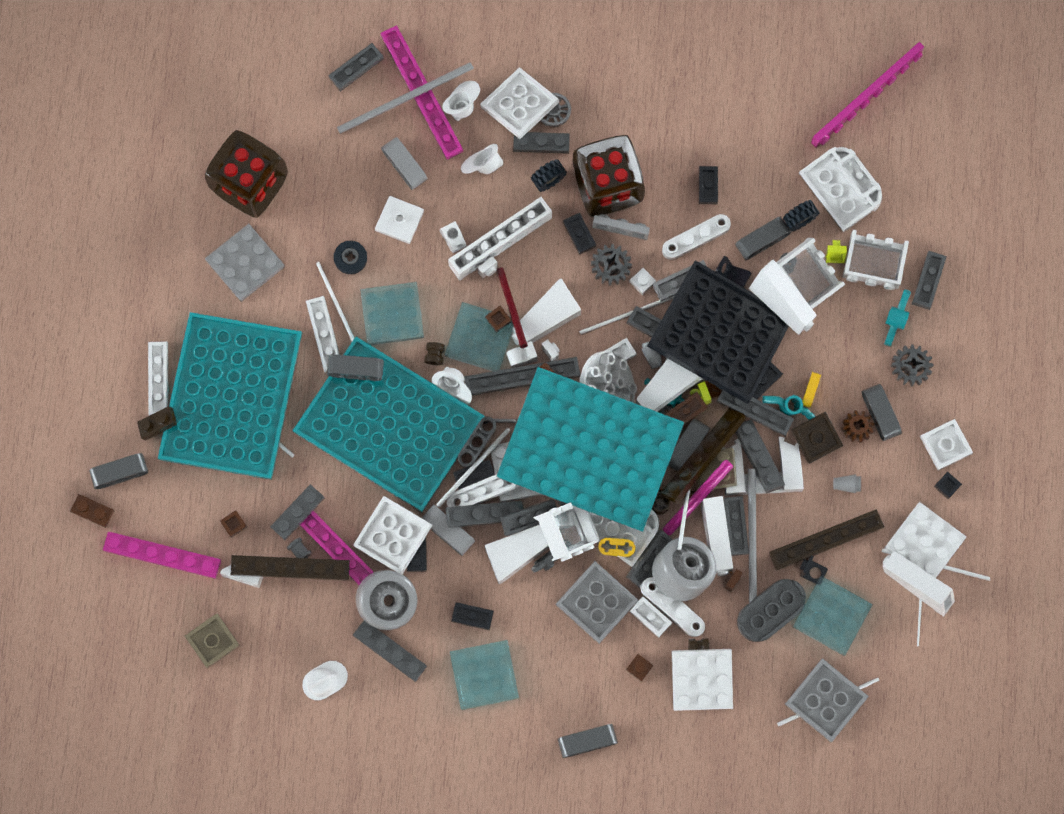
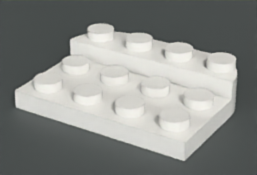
(843, 186)
(610, 529)

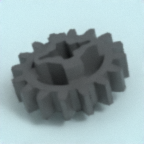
(617, 268)
(916, 361)

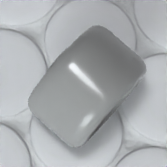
(686, 571)
(371, 597)

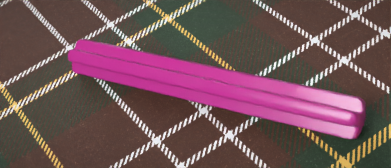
(698, 496)

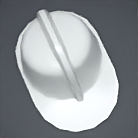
(461, 100)
(484, 161)
(452, 382)
(325, 680)

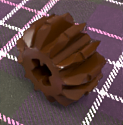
(850, 426)

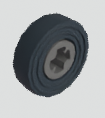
(344, 250)

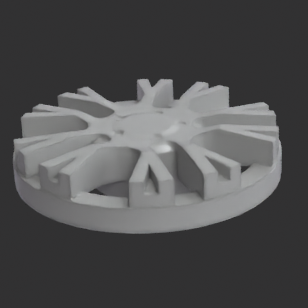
(556, 111)

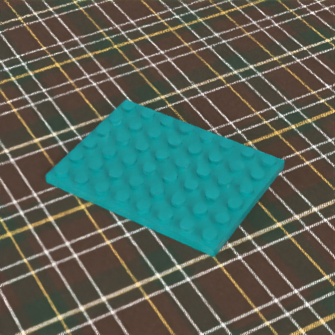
(230, 395)
(390, 430)
(590, 449)

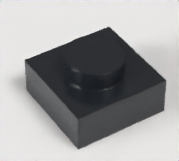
(947, 485)

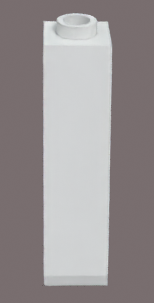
(783, 298)
(549, 313)
(666, 386)
(717, 533)
(515, 552)
(919, 582)

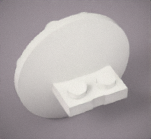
(610, 374)

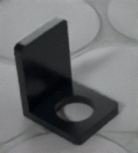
(733, 273)
(807, 565)

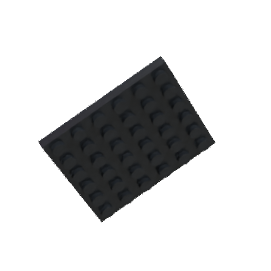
(719, 332)

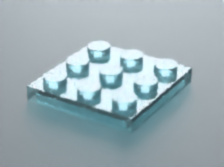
(392, 313)
(476, 341)
(832, 615)
(484, 675)

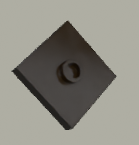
(817, 437)

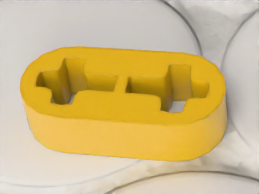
(811, 389)
(618, 542)

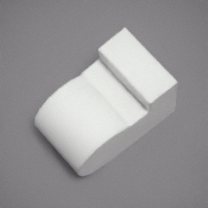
(453, 237)
(521, 357)

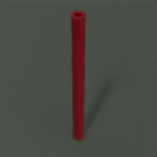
(512, 308)

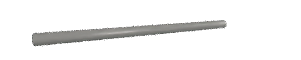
(404, 98)
(752, 534)

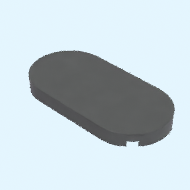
(771, 610)

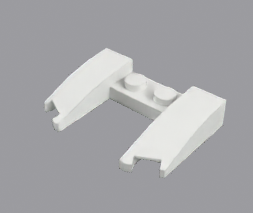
(790, 470)

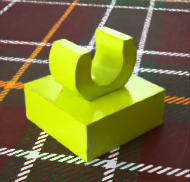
(836, 253)
(703, 392)

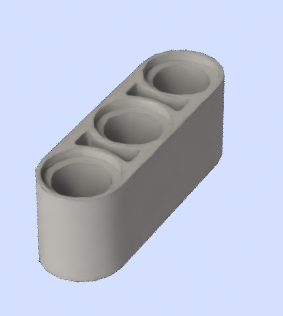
(404, 163)
(454, 536)

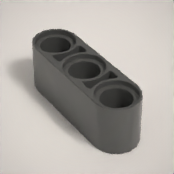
(763, 238)
(355, 367)
(881, 412)
(484, 435)
(688, 443)
(118, 471)
(587, 740)

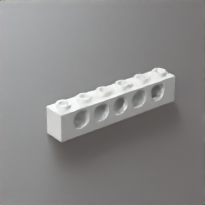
(500, 238)

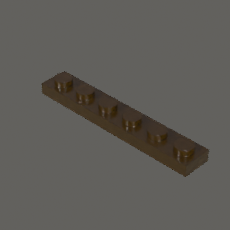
(703, 455)
(826, 539)
(289, 567)

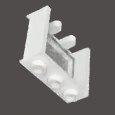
(875, 261)
(810, 273)
(568, 531)

